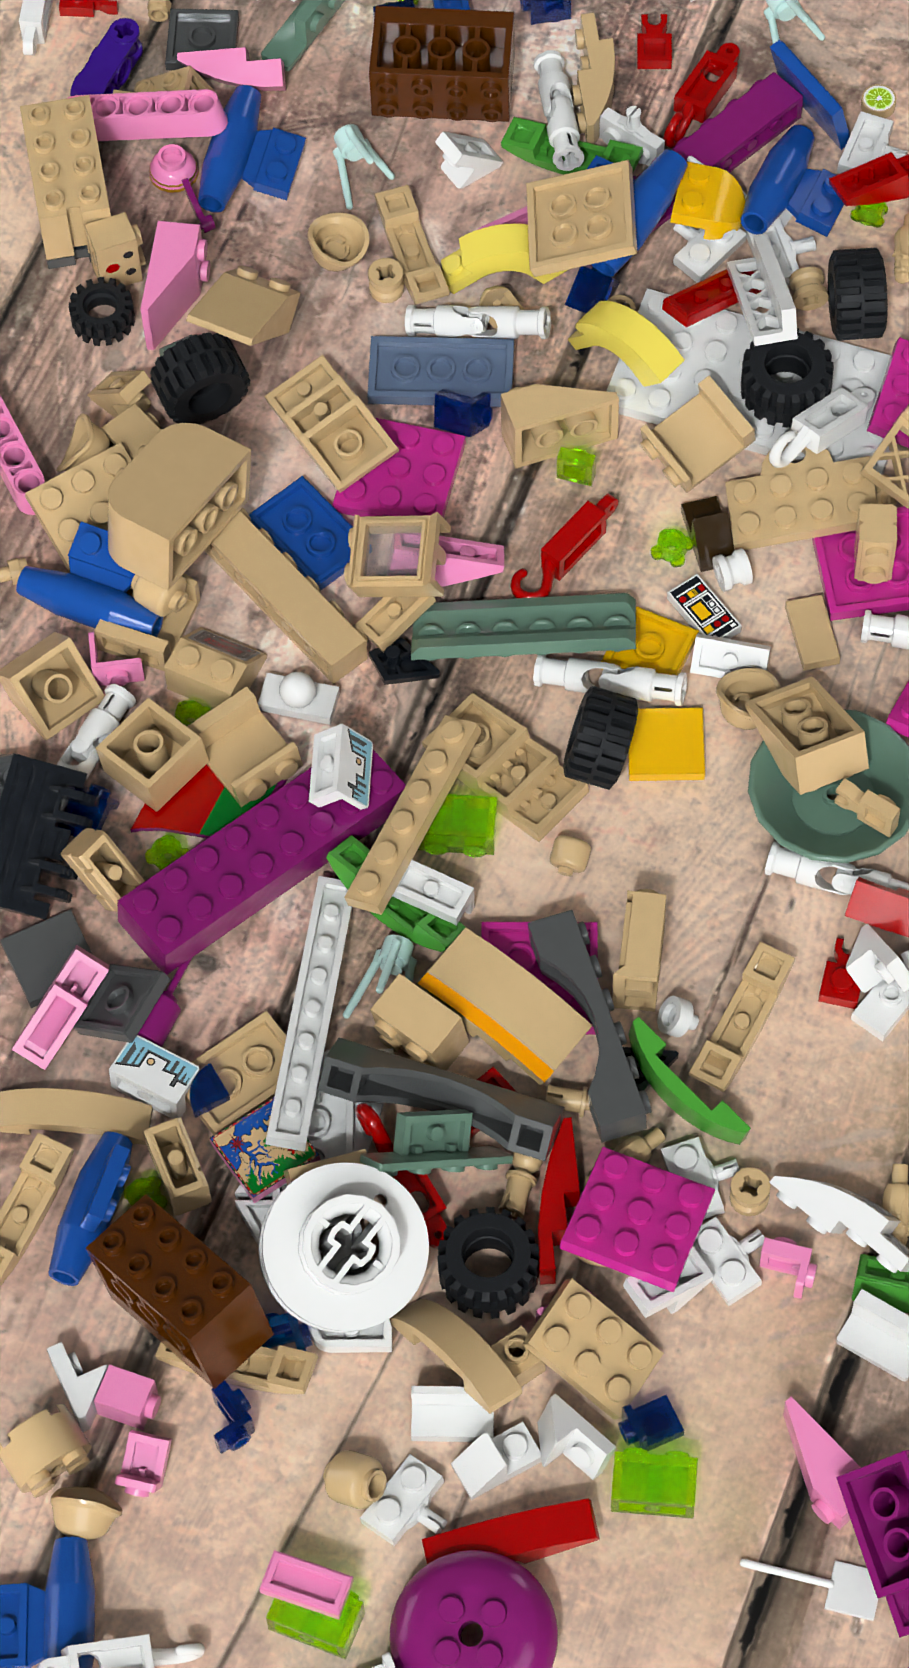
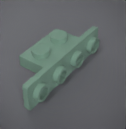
(300, 31)
(435, 1141)

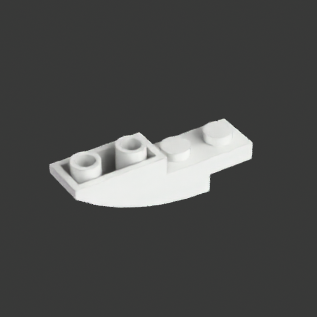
(836, 1208)

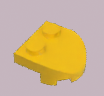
(708, 201)

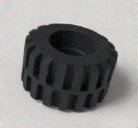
(857, 294)
(200, 378)
(782, 400)
(600, 737)
(488, 1232)

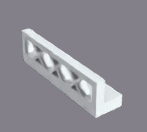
(773, 294)

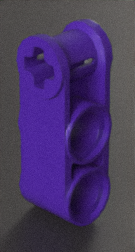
(110, 60)

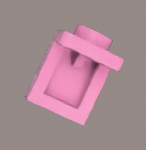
(788, 1257)
(144, 1463)

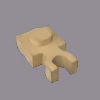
(871, 809)

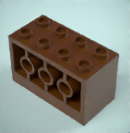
(442, 63)
(180, 1291)

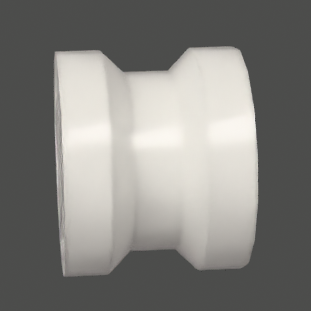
(732, 569)

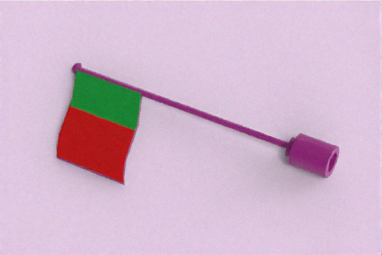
(198, 811)

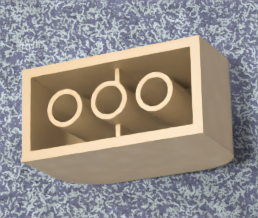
(175, 500)

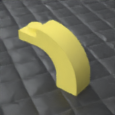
(487, 252)
(630, 338)

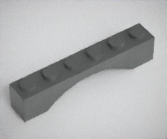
(563, 957)
(373, 1075)

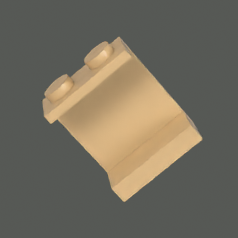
(698, 437)
(151, 649)
(245, 747)

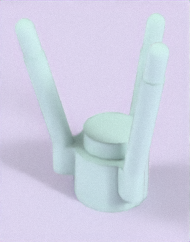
(785, 11)
(354, 147)
(392, 959)

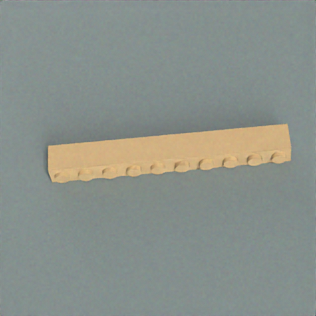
(267, 574)

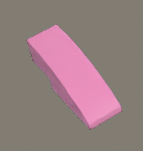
(236, 69)
(61, 1007)

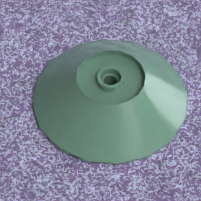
(812, 821)

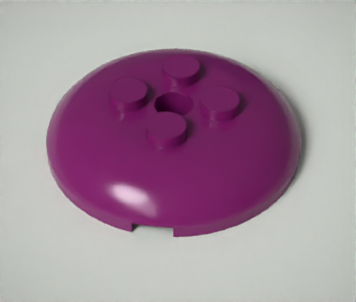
(472, 1589)

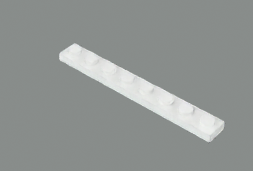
(310, 1017)

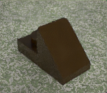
(708, 530)

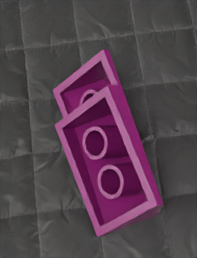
(880, 1517)

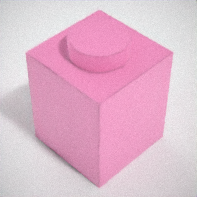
(127, 1397)

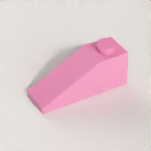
(468, 560)
(820, 1464)

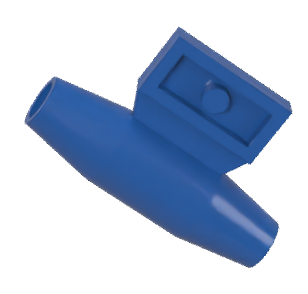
(240, 152)
(788, 184)
(652, 197)
(92, 588)
(90, 1207)
(42, 1622)

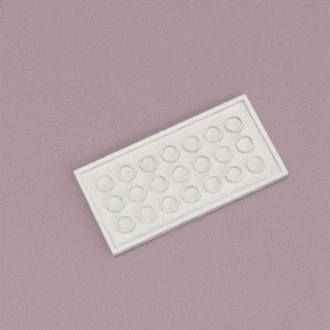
(717, 349)

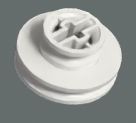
(300, 1274)

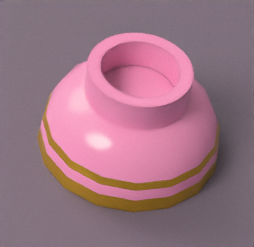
(172, 166)

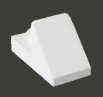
(466, 158)
(875, 961)
(653, 1298)
(78, 1387)
(569, 1433)
(496, 1459)

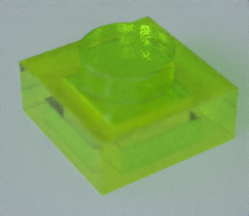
(576, 466)

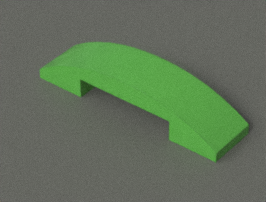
(531, 143)
(398, 915)
(719, 1122)

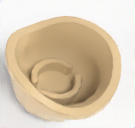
(338, 241)
(85, 443)
(740, 687)
(83, 1512)

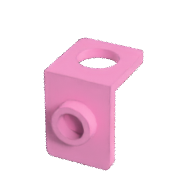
(114, 672)

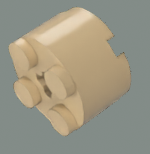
(45, 1449)

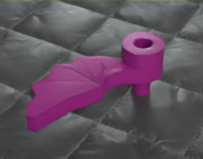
(206, 222)

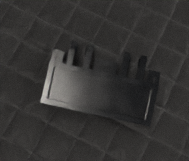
(30, 835)

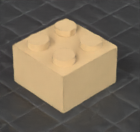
(152, 754)
(418, 1024)

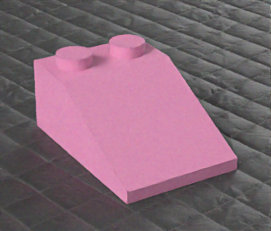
(173, 278)

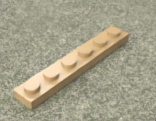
(412, 815)

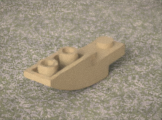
(595, 79)

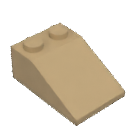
(246, 307)
(547, 417)
(809, 735)

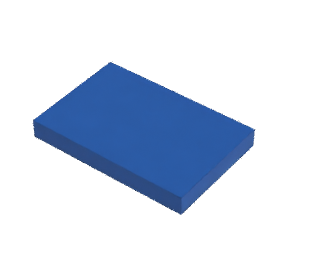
(816, 98)
(307, 530)

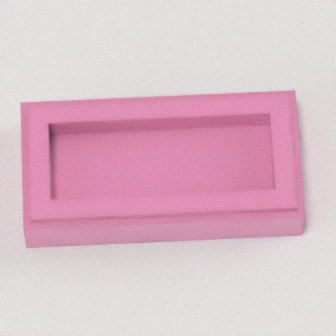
(306, 1584)

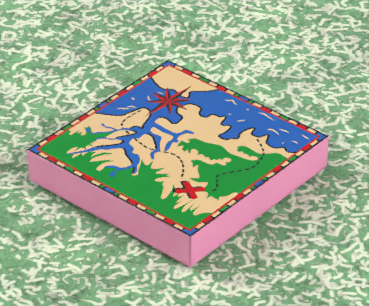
(250, 1160)

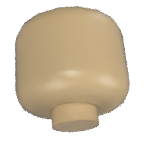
(570, 855)

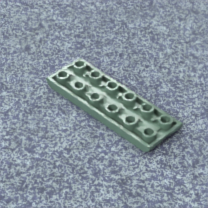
(525, 626)

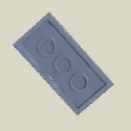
(418, 367)

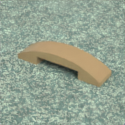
(409, 245)
(743, 1018)
(73, 1112)
(30, 1198)
(462, 1349)
(266, 1370)

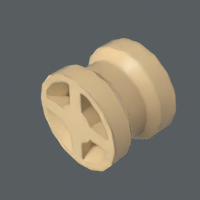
(389, 288)
(808, 288)
(750, 1201)

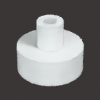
(676, 1017)

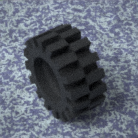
(98, 295)

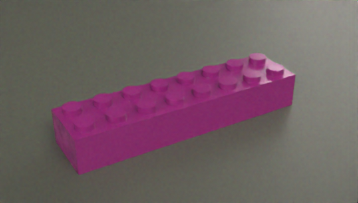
(247, 866)

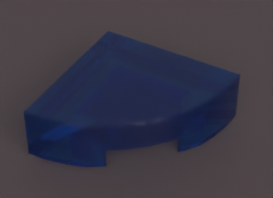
(207, 1091)

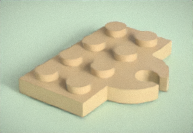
(798, 500)

